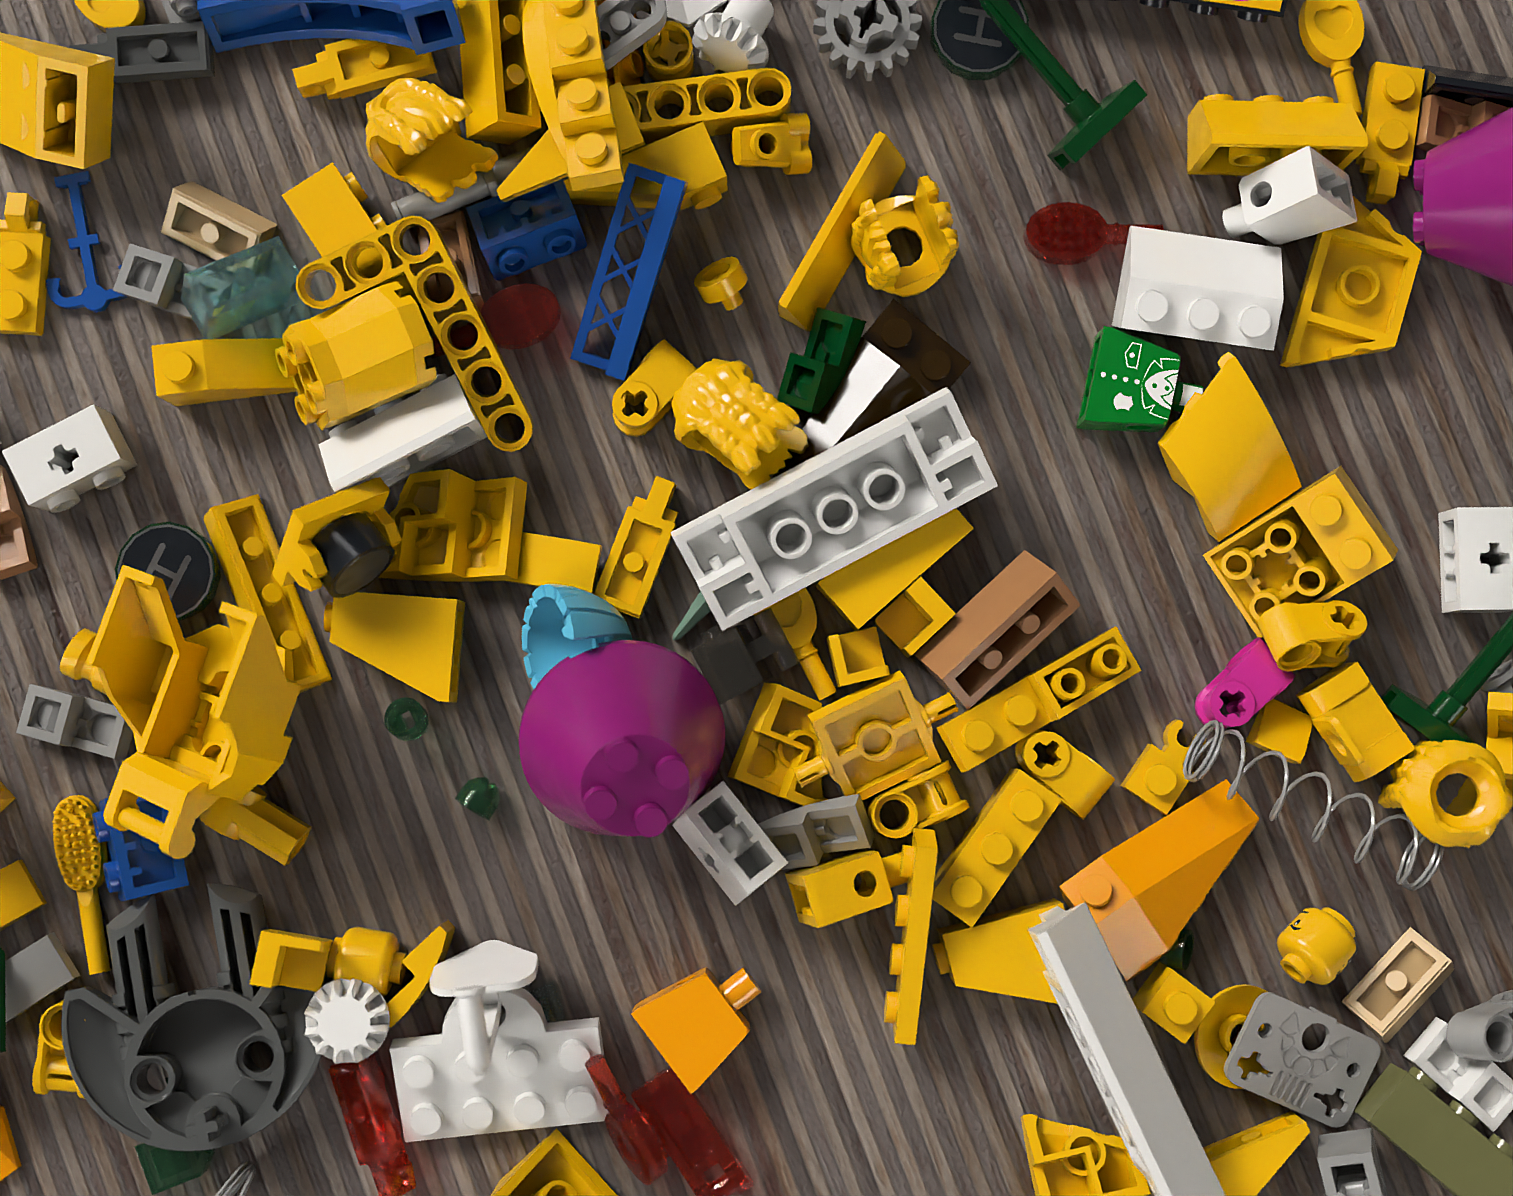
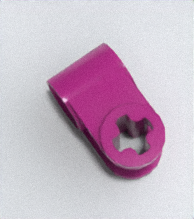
(1247, 681)

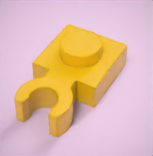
(1158, 773)

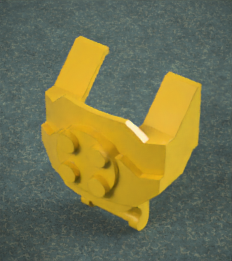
(200, 708)

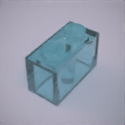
(240, 288)

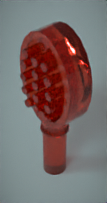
(1072, 233)
(514, 317)
(627, 1126)

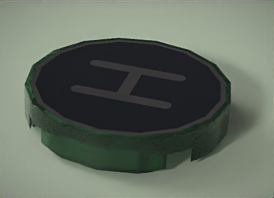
(971, 40)
(178, 557)

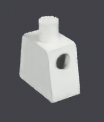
(1292, 199)

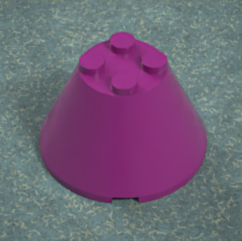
(1469, 199)
(621, 738)

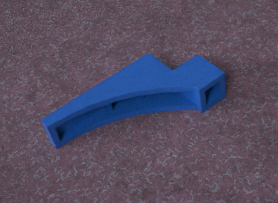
(404, 23)

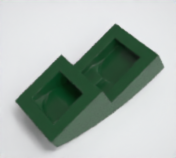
(815, 376)

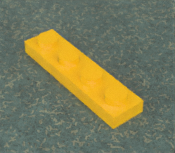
(913, 915)

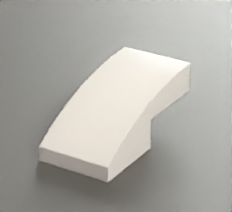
(1471, 1082)

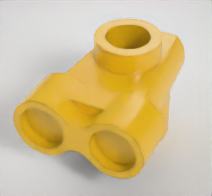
(782, 141)

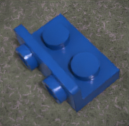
(526, 229)
(136, 862)

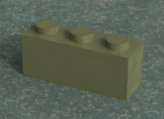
(1437, 1134)

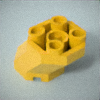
(356, 356)

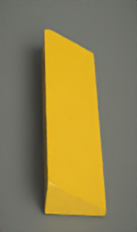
(832, 249)
(248, 556)

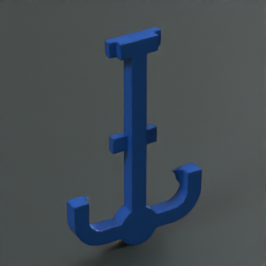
(93, 296)

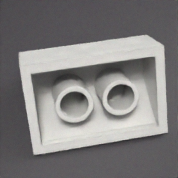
(1200, 288)
(402, 436)

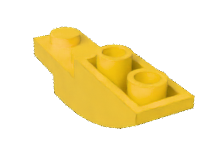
(1038, 699)

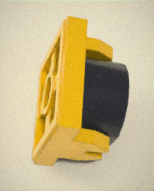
(348, 550)

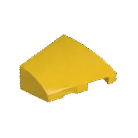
(775, 742)

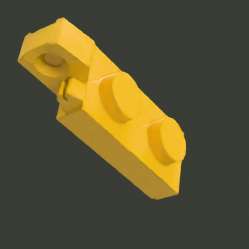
(359, 67)
(1391, 127)
(23, 267)
(639, 550)

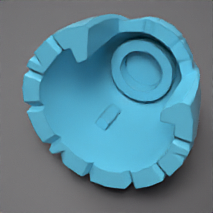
(565, 624)

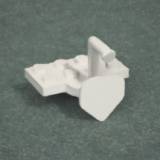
(493, 1067)

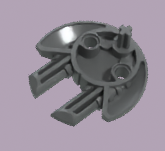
(197, 1036)

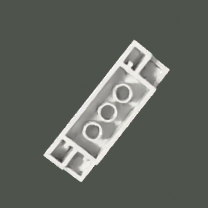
(834, 508)
(1121, 1055)

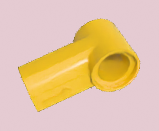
(258, 824)

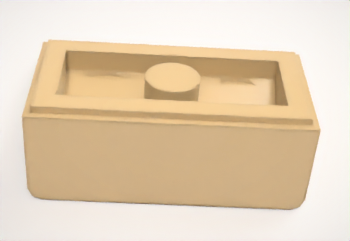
(213, 222)
(1398, 984)

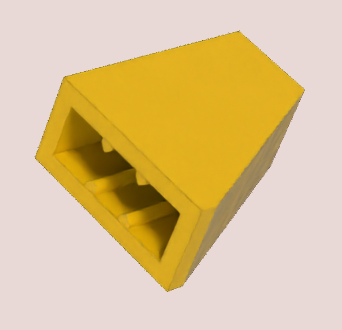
(403, 636)
(997, 953)

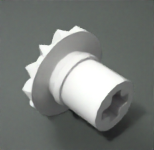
(734, 37)
(347, 1020)

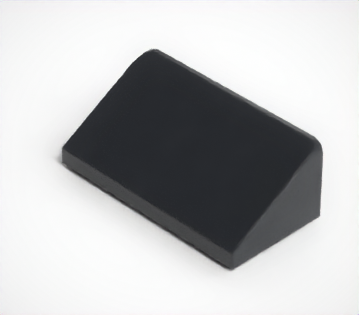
(1467, 86)

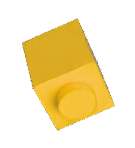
(1172, 1002)

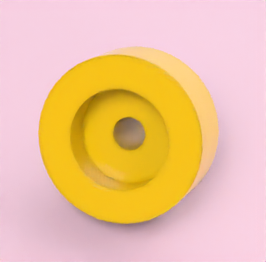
(722, 282)

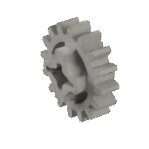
(883, 34)

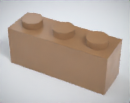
(997, 629)

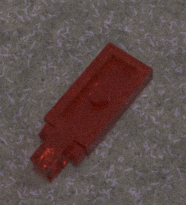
(373, 1125)

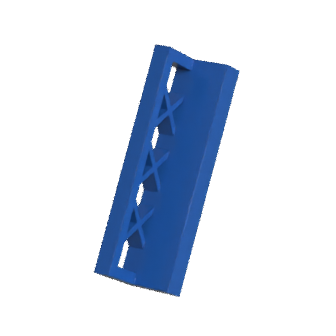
(646, 275)

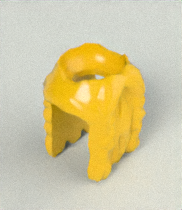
(428, 130)
(920, 214)
(736, 421)
(1471, 814)

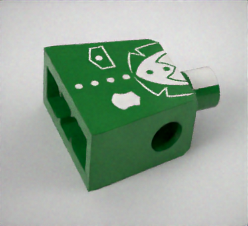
(1131, 385)

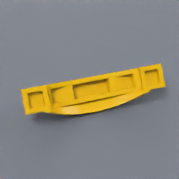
(573, 87)

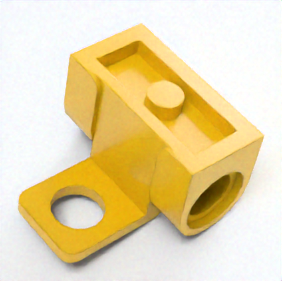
(1354, 721)

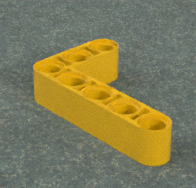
(695, 93)
(442, 316)

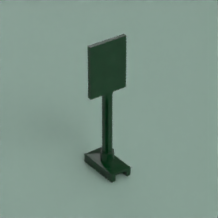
(1091, 118)
(1439, 718)

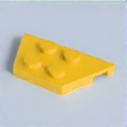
(1352, 291)

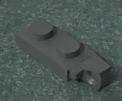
(156, 51)

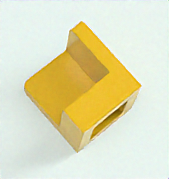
(914, 617)
(856, 656)
(290, 960)

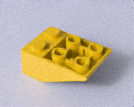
(55, 101)
(1302, 549)

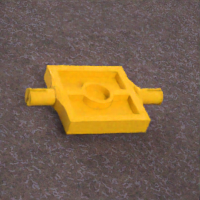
(875, 737)

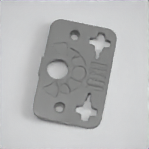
(1298, 1072)

